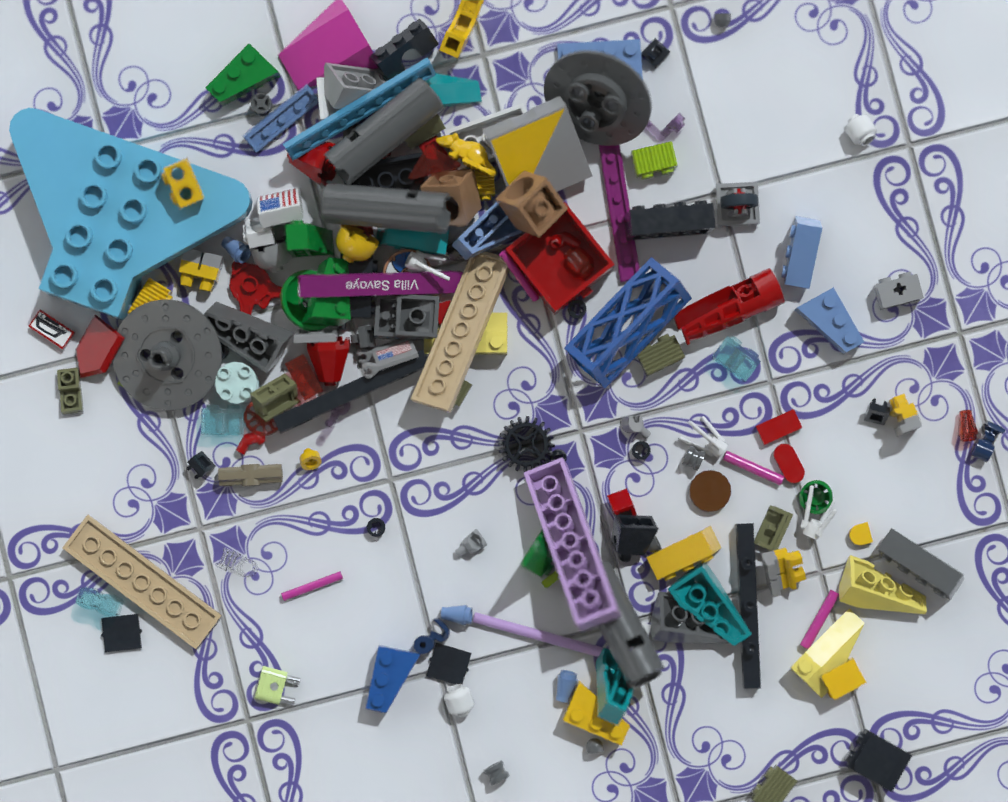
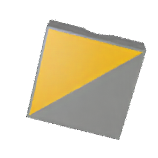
(539, 143)

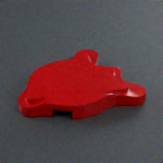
(252, 286)

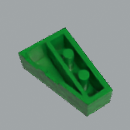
(242, 75)
(308, 240)
(329, 310)

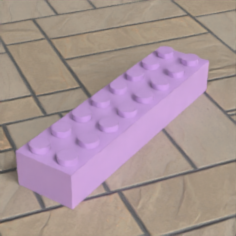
(572, 544)

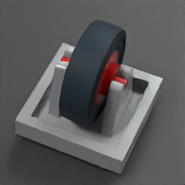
(737, 204)

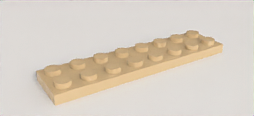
(461, 332)
(142, 581)

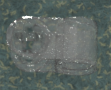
(233, 562)

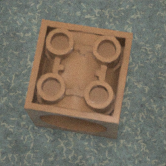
(460, 186)
(531, 203)

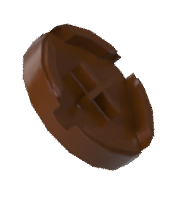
(710, 490)

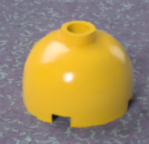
(355, 244)

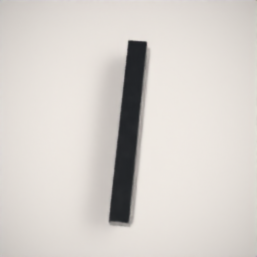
(347, 393)
(748, 604)

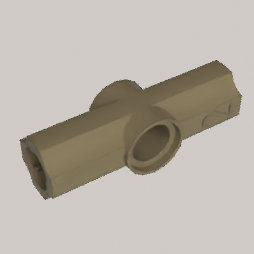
(250, 475)

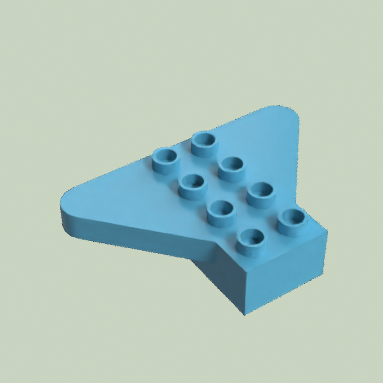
(112, 209)

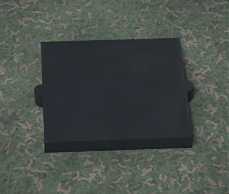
(121, 633)
(449, 664)

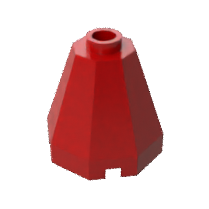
(315, 164)
(329, 359)

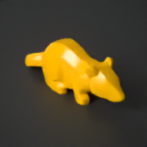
(471, 153)

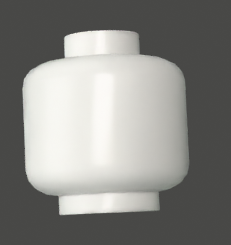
(861, 129)
(459, 700)

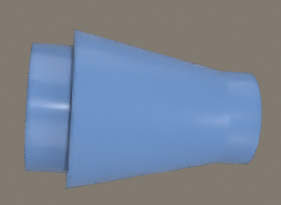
(236, 249)
(458, 614)
(565, 684)

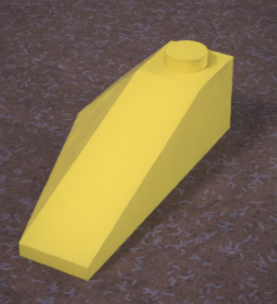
(493, 339)
(870, 589)
(828, 652)

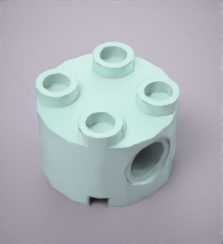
(236, 382)

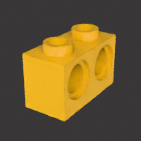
(188, 181)

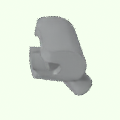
(634, 424)
(471, 543)

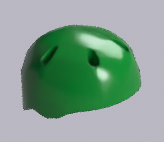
(818, 498)

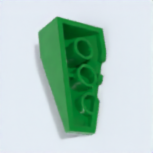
(539, 557)

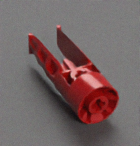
(730, 306)

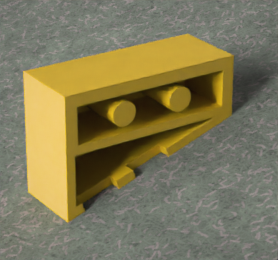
(684, 553)
(584, 714)

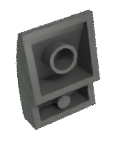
(406, 317)

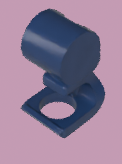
(983, 447)
(425, 643)

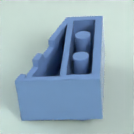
(486, 233)
(802, 252)
(832, 320)

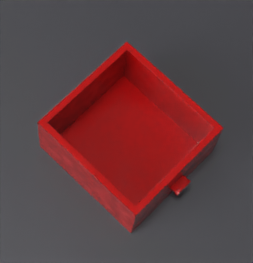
(544, 264)

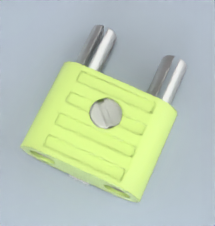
(272, 684)

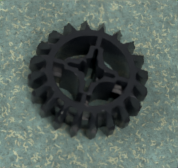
(511, 433)

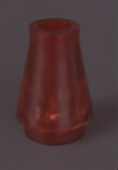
(967, 428)

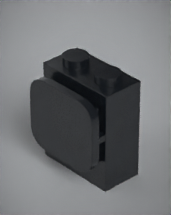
(877, 759)

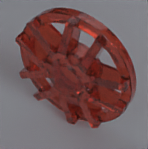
(260, 422)

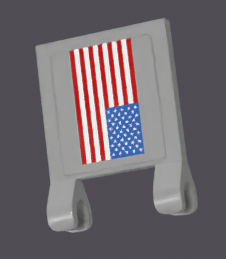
(386, 355)

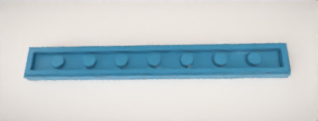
(357, 110)

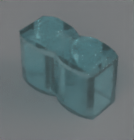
(736, 358)
(222, 421)
(105, 604)

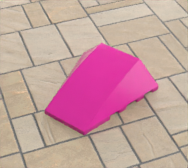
(328, 39)

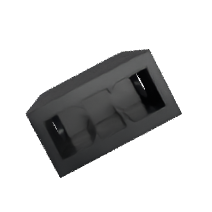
(632, 535)

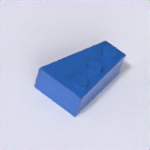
(389, 675)

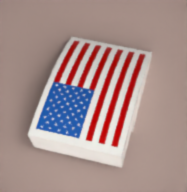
(280, 207)

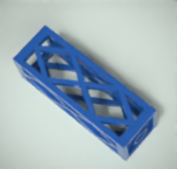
(643, 308)

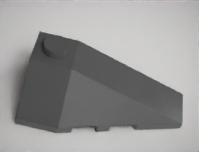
(677, 625)

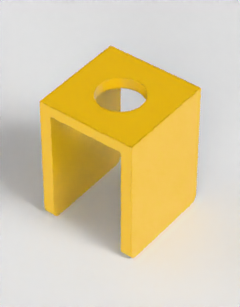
(843, 679)

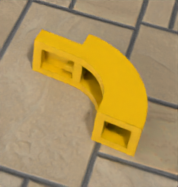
(461, 27)

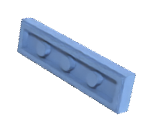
(281, 118)

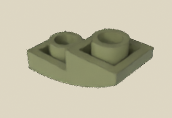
(70, 390)

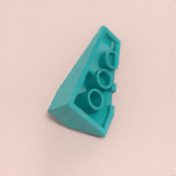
(455, 90)
(708, 601)

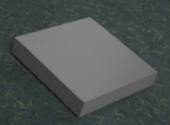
(323, 335)

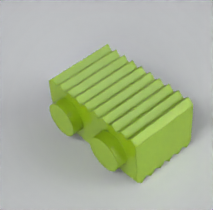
(654, 160)

